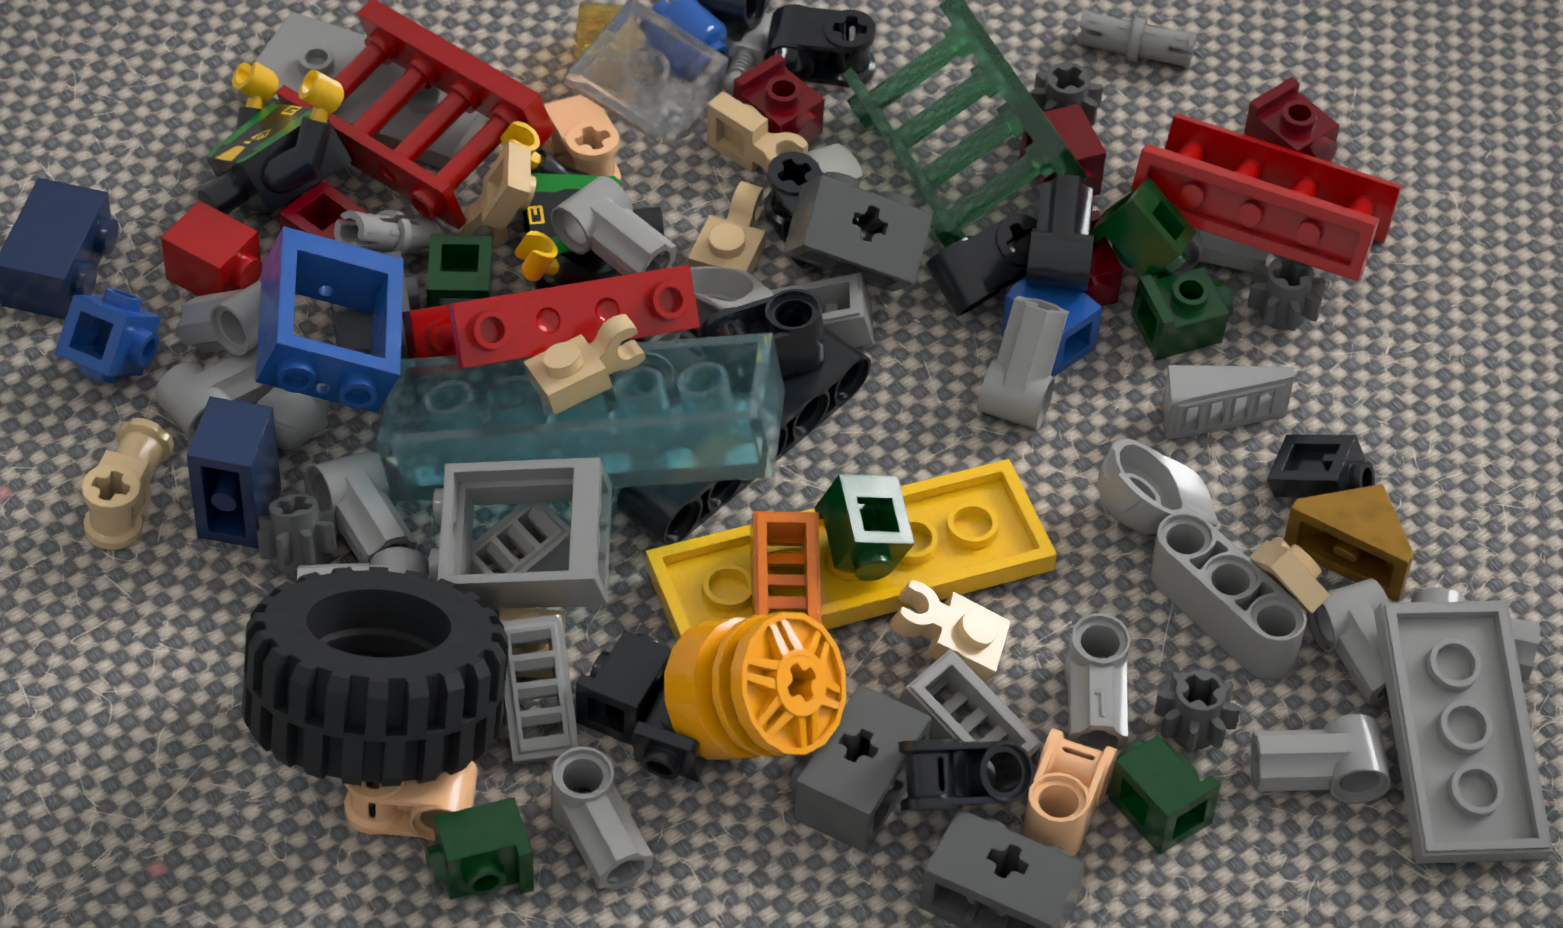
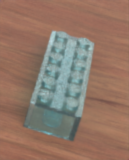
(674, 419)

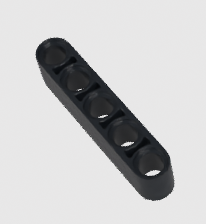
(810, 397)

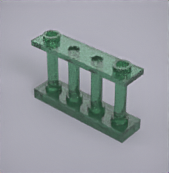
(988, 78)

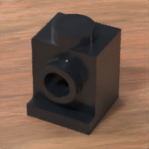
(622, 686)

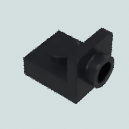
(1319, 466)
(662, 749)

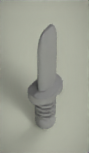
(747, 53)

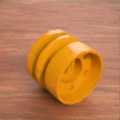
(756, 686)

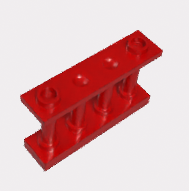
(429, 63)
(1271, 196)
(535, 320)

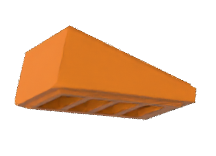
(785, 529)

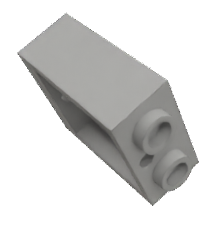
(527, 481)

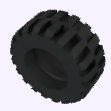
(374, 676)

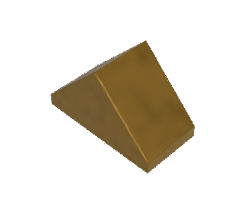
(1353, 536)

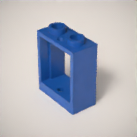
(340, 276)

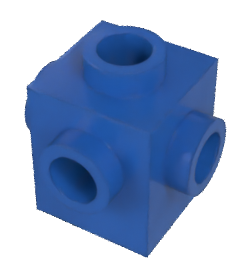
(109, 335)

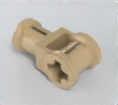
(120, 484)

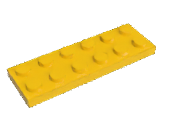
(967, 536)

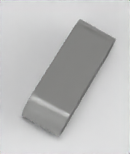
(1228, 595)

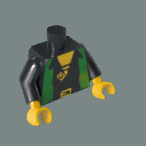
(277, 147)
(545, 256)

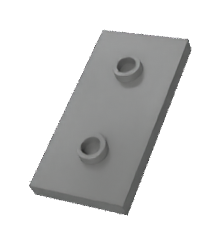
(316, 45)
(1462, 732)

